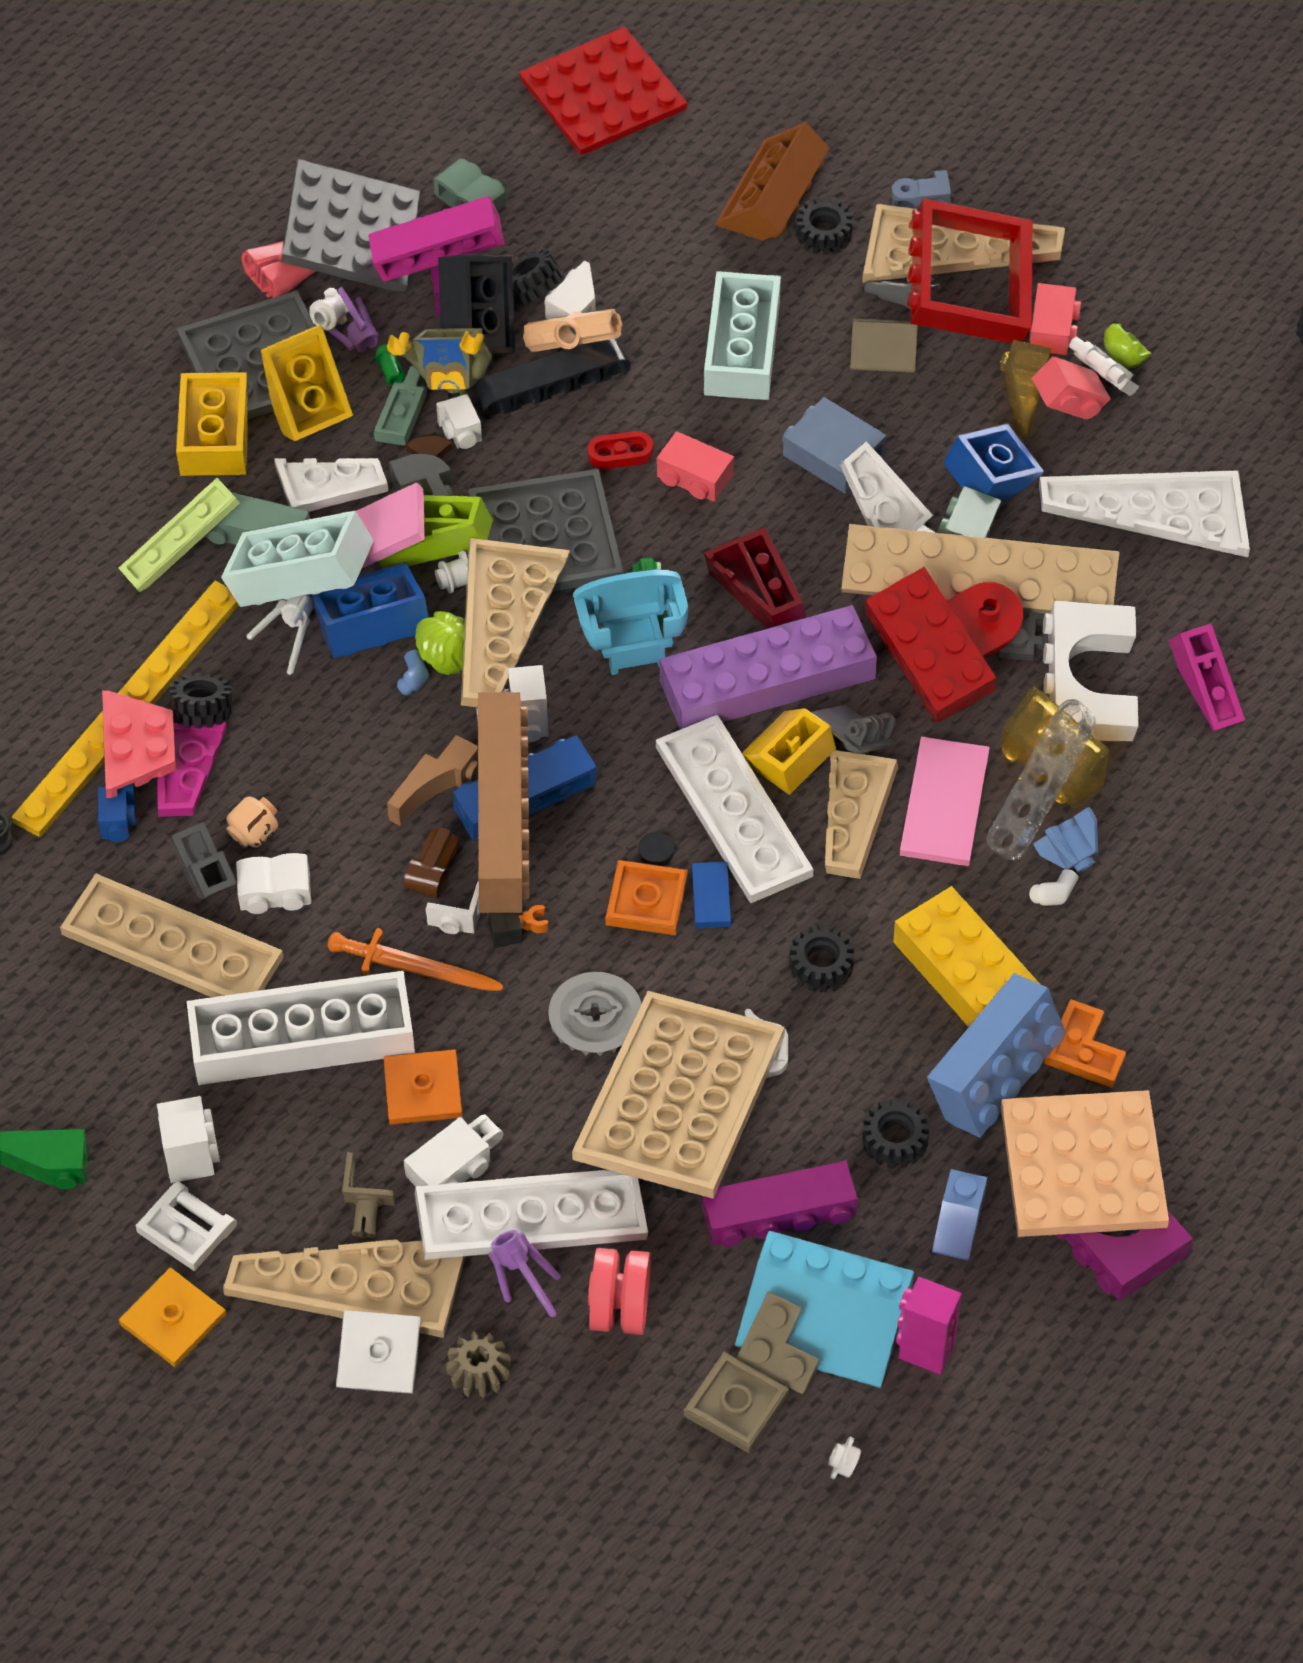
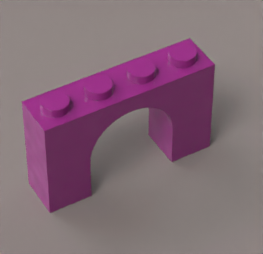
(1131, 1260)

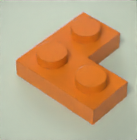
(1079, 1051)

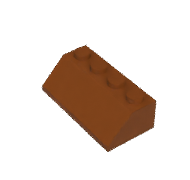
(774, 183)

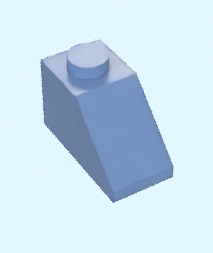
(959, 1214)

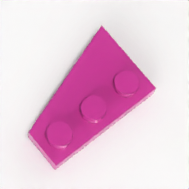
(194, 758)

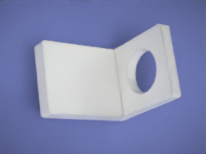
(454, 919)

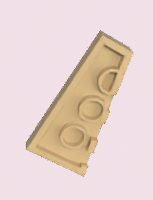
(855, 807)

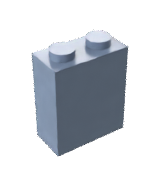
(826, 439)

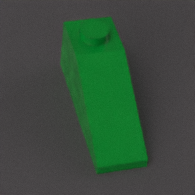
(47, 1155)

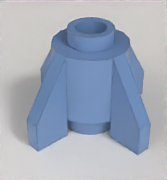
(1071, 842)

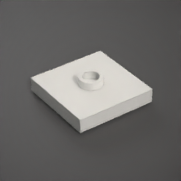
(378, 1352)

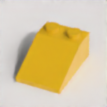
(304, 384)
(212, 424)

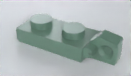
(401, 409)

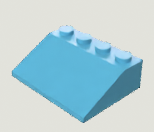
(845, 1300)

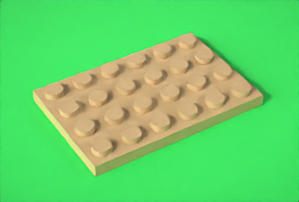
(679, 1094)

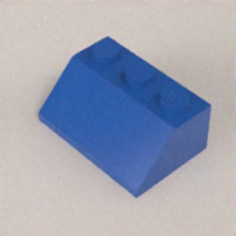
(372, 612)

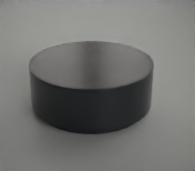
(656, 849)

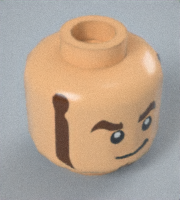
(252, 822)

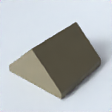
(883, 345)

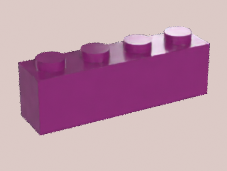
(780, 1204)

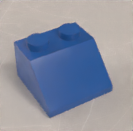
(992, 462)

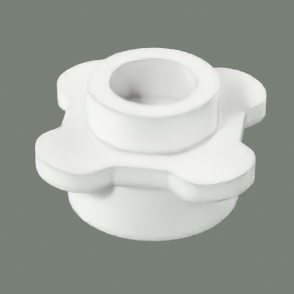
(844, 1459)

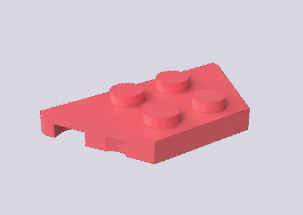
(135, 741)

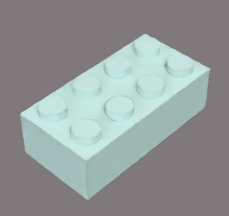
(742, 335)
(297, 559)

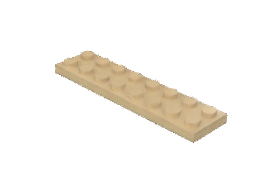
(956, 562)

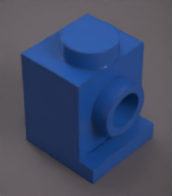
(116, 813)

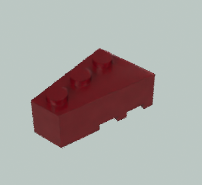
(757, 578)

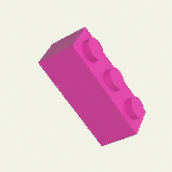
(928, 1324)

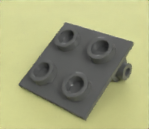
(858, 732)

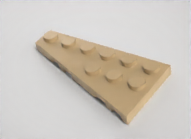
(950, 250)
(355, 1277)

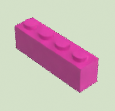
(421, 241)

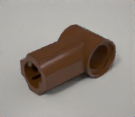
(432, 866)

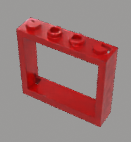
(963, 319)

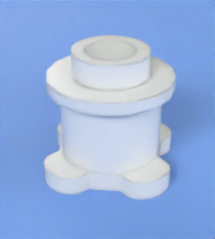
(329, 310)
(452, 574)

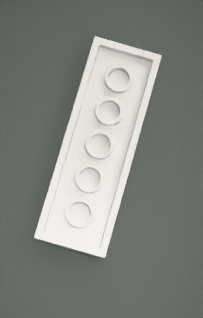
(734, 808)
(546, 1208)

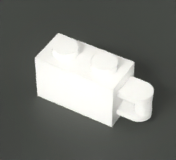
(454, 1153)

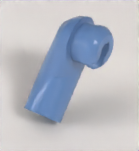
(416, 674)

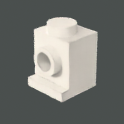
(459, 421)

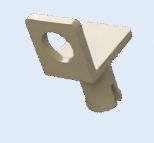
(366, 1201)

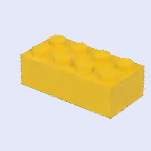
(957, 953)

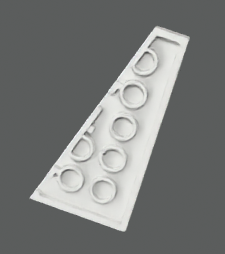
(1179, 506)

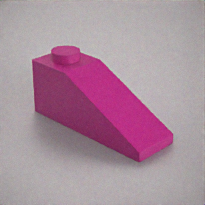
(1207, 675)

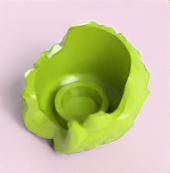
(441, 641)

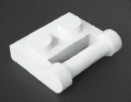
(179, 1234)

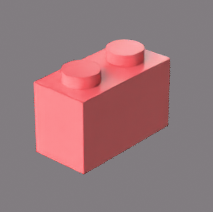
(1053, 317)
(1071, 388)
(695, 467)

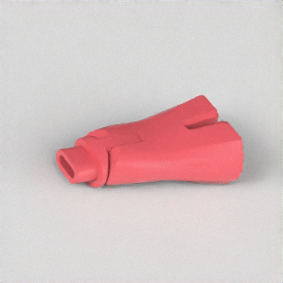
(270, 274)

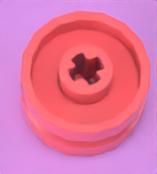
(614, 1291)

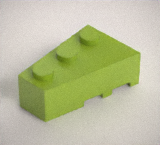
(447, 529)

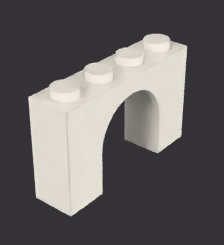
(1083, 628)

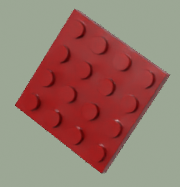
(603, 90)

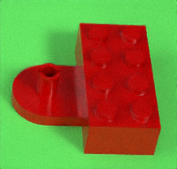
(943, 640)

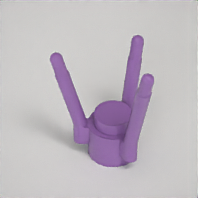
(360, 332)
(511, 1251)

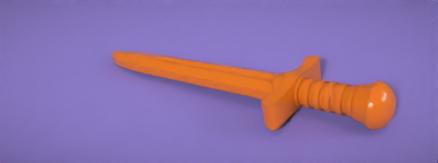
(409, 962)

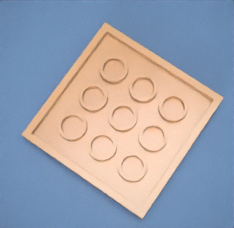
(1084, 1163)

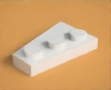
(322, 485)
(881, 493)

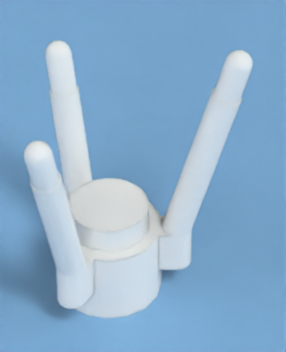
(294, 613)

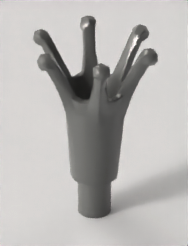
(893, 292)

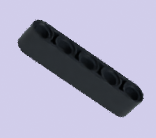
(550, 376)

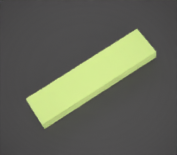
(179, 535)

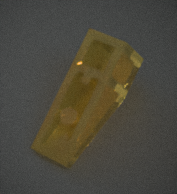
(1019, 368)

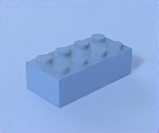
(996, 1055)

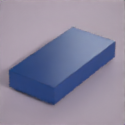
(711, 895)

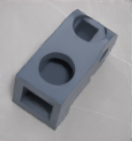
(911, 193)

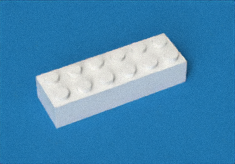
(300, 1027)

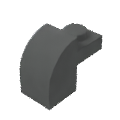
(424, 469)
(203, 865)

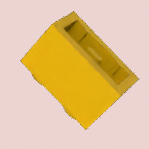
(790, 748)

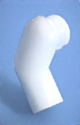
(1054, 892)

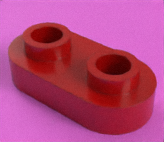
(620, 449)

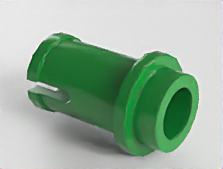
(390, 365)

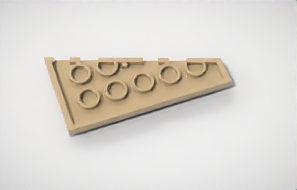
(503, 604)

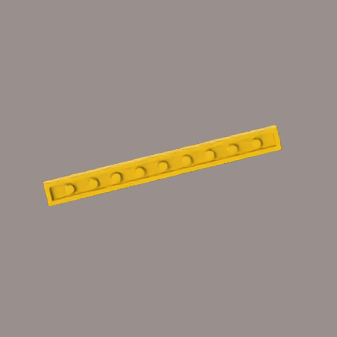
(147, 685)

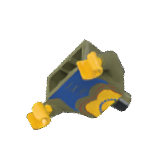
(445, 357)

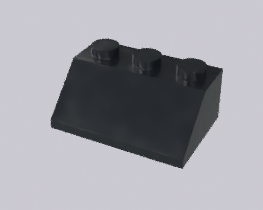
(479, 294)

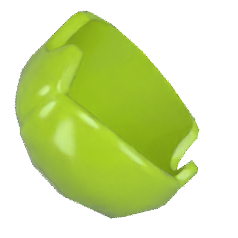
(1124, 347)

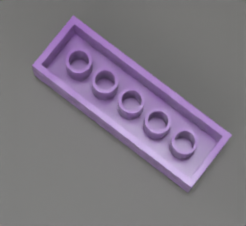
(768, 668)

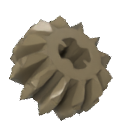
(487, 1373)

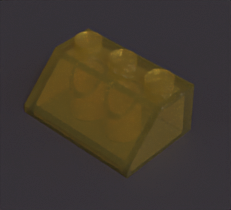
(1023, 734)

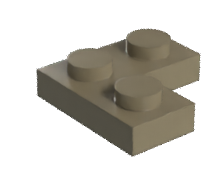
(768, 1346)

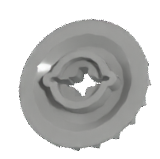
(577, 998)

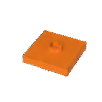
(646, 897)
(422, 1087)

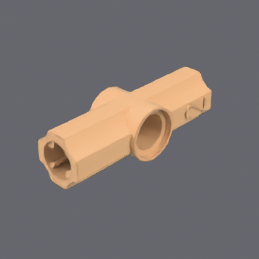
(588, 328)

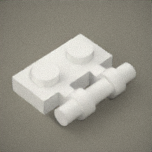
(1105, 366)

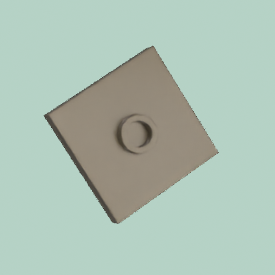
(736, 1402)

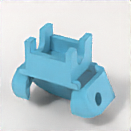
(628, 615)

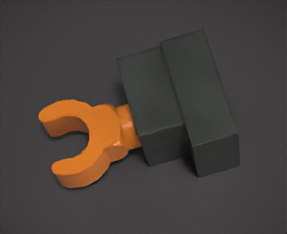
(507, 927)

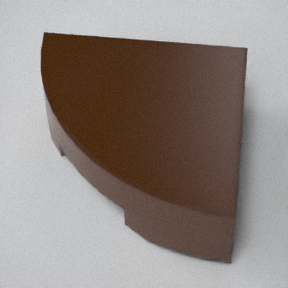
(429, 445)

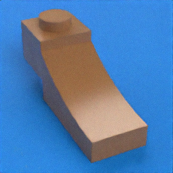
(432, 776)

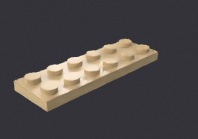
(169, 940)

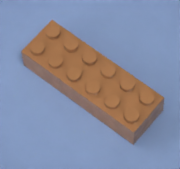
(503, 802)

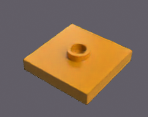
(172, 1317)

